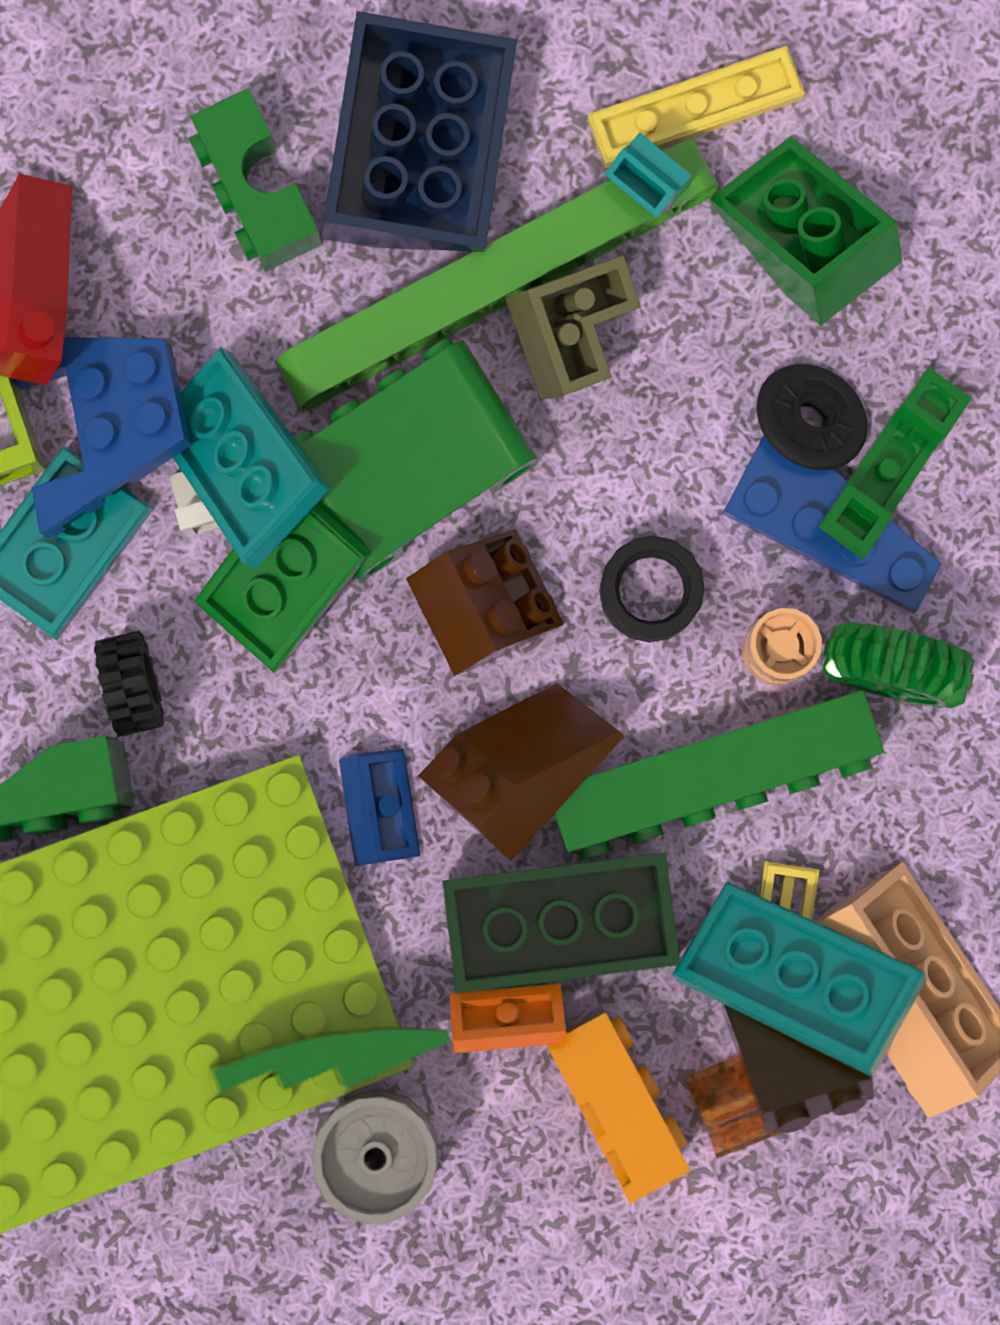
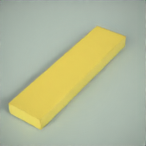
(699, 104)

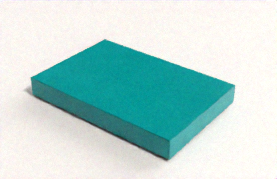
(57, 575)

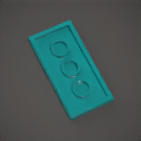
(244, 460)
(800, 978)

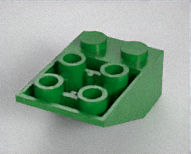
(67, 782)

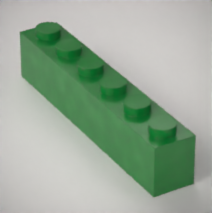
(719, 771)

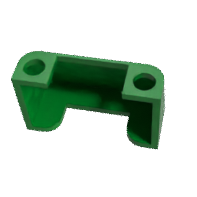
(416, 452)

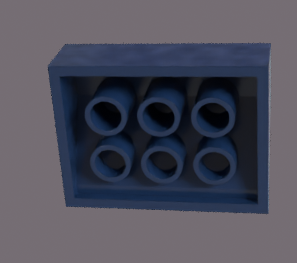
(418, 136)

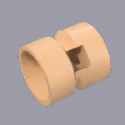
(781, 646)

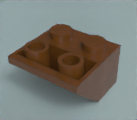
(484, 600)

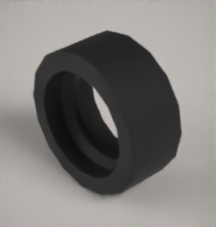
(657, 548)

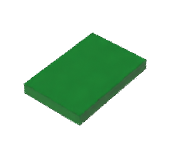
(288, 592)

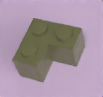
(559, 322)

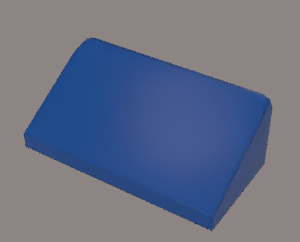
(379, 807)

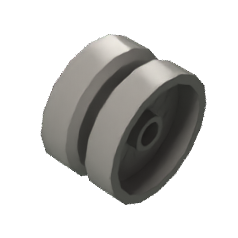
(345, 1171)

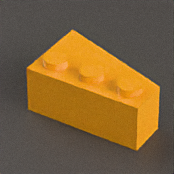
(620, 1105)

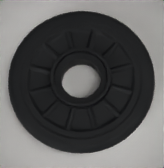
(796, 440)

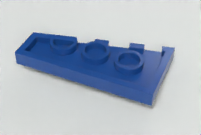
(787, 507)

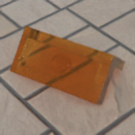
(727, 1107)

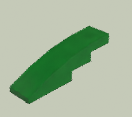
(350, 1054)

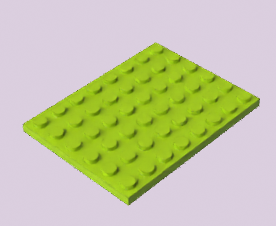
(150, 961)

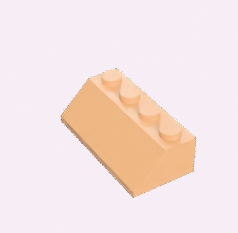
(952, 1032)

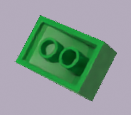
(809, 229)

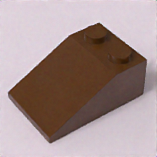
(521, 765)

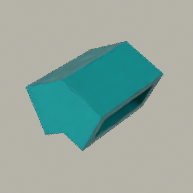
(648, 175)

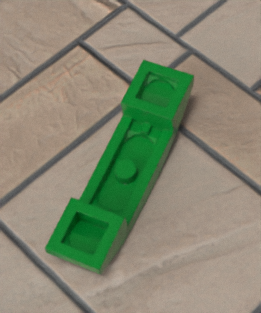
(893, 462)

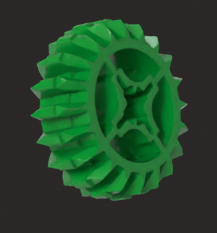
(898, 665)

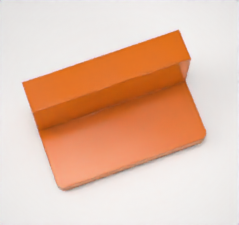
(507, 1018)

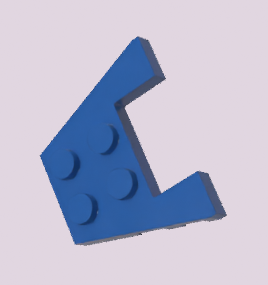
(125, 421)

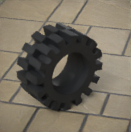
(128, 683)

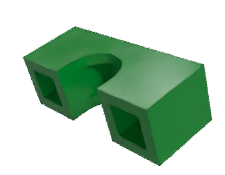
(232, 140)

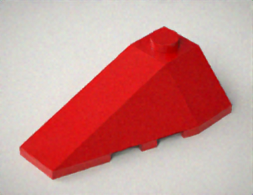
(34, 277)

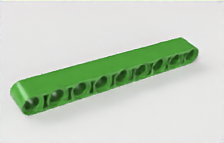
(478, 284)

